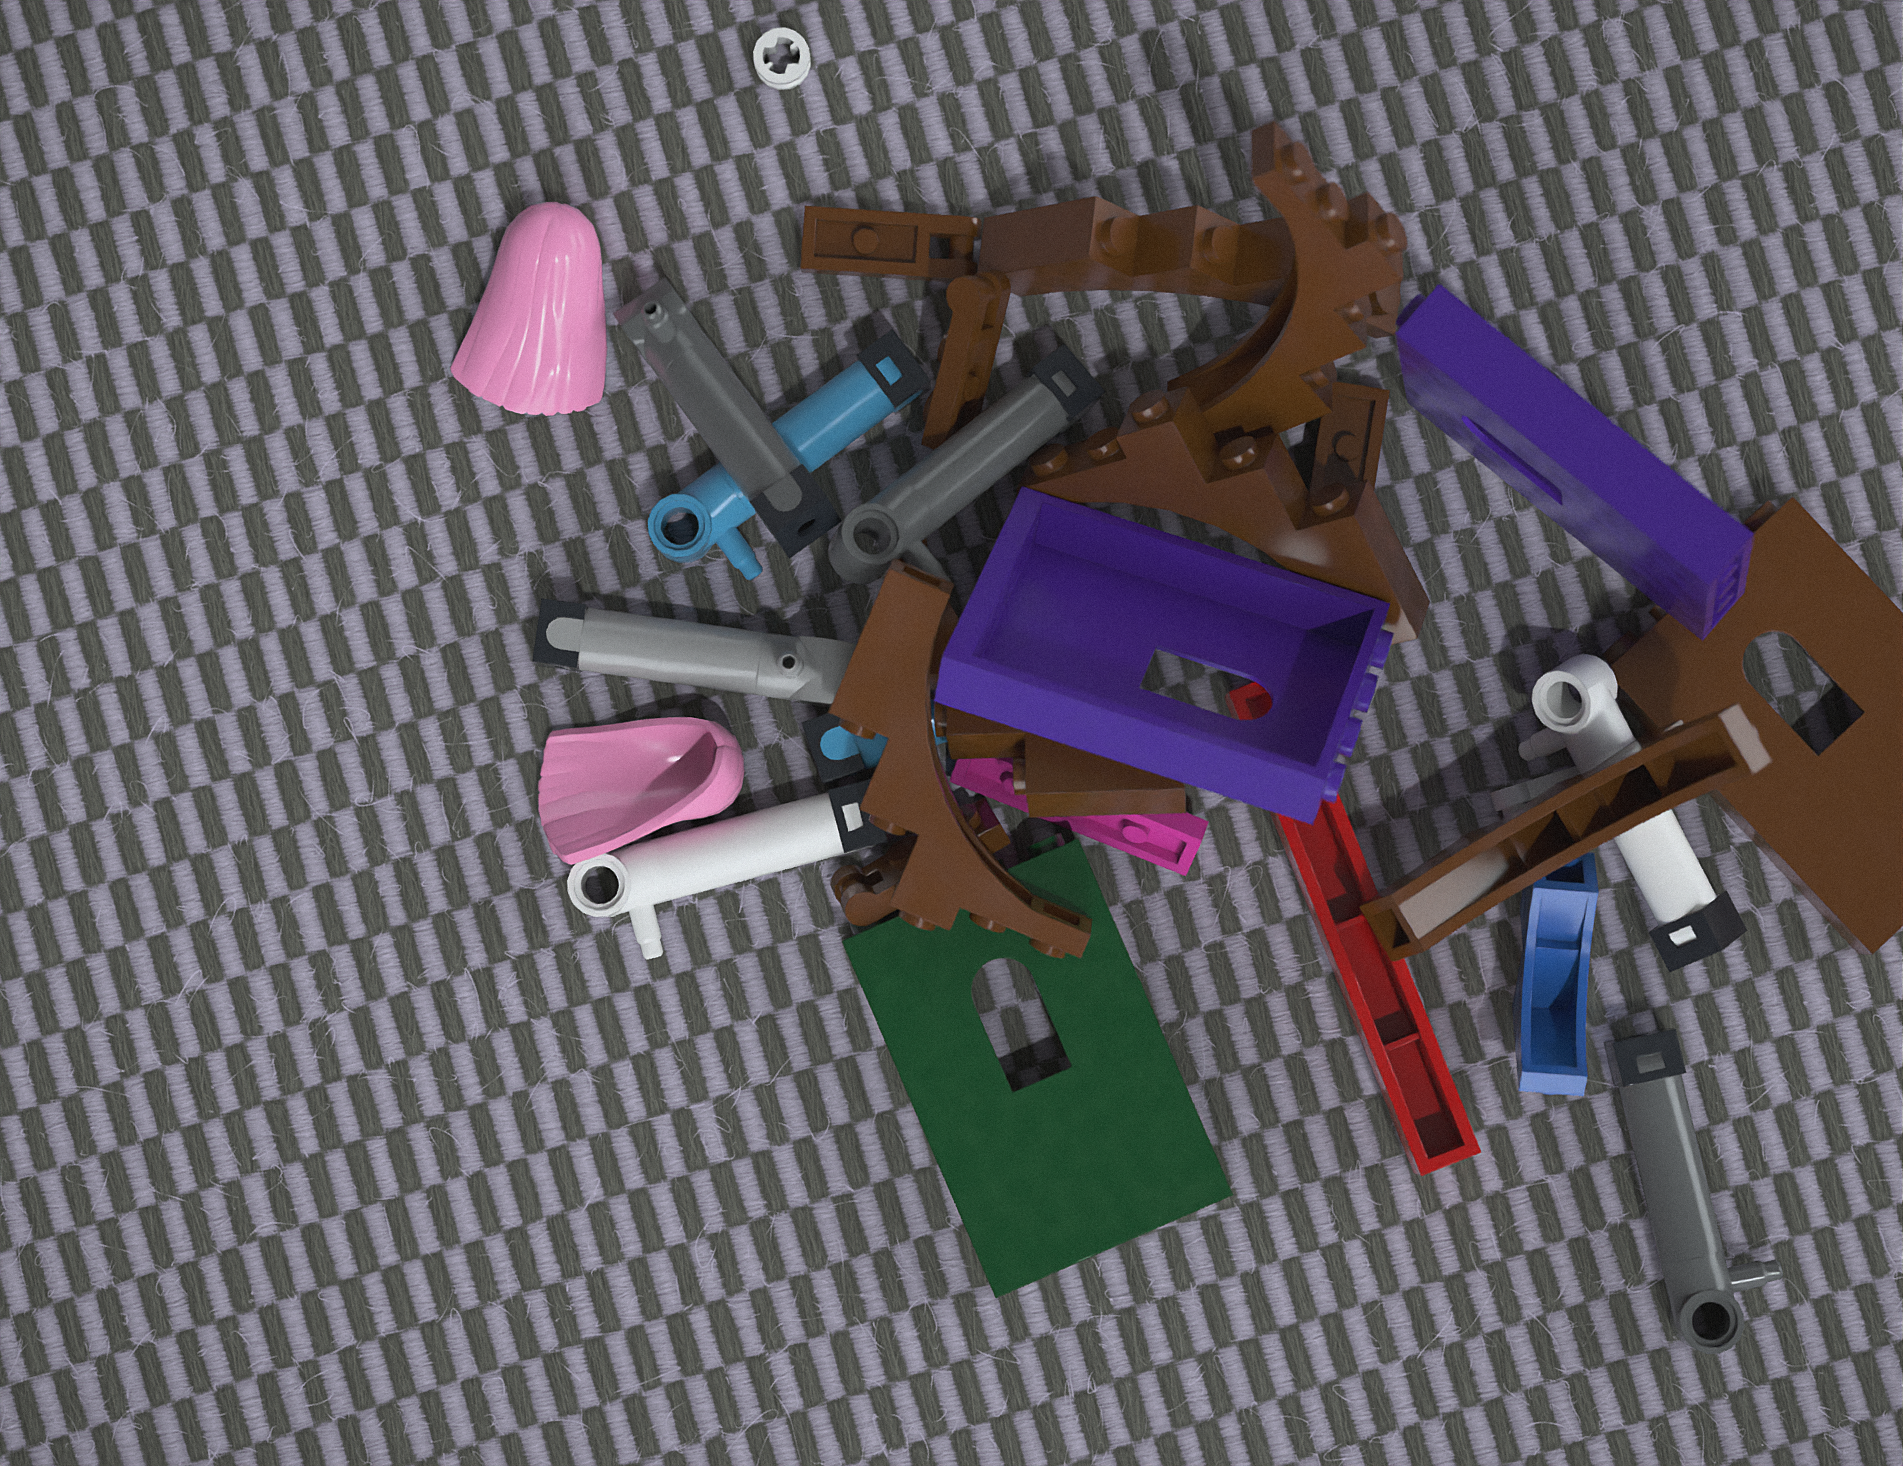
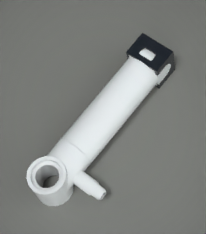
(726, 855)
(1688, 912)

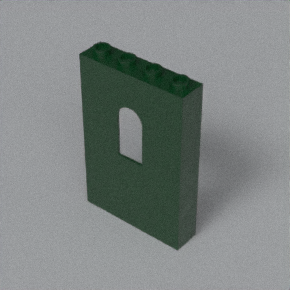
(1071, 1157)

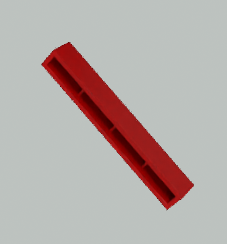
(1374, 988)

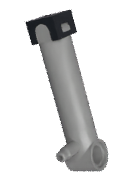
(690, 653)

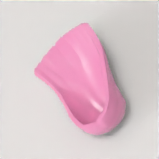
(541, 317)
(631, 779)

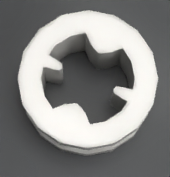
(769, 44)

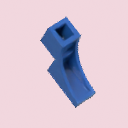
(1553, 979)

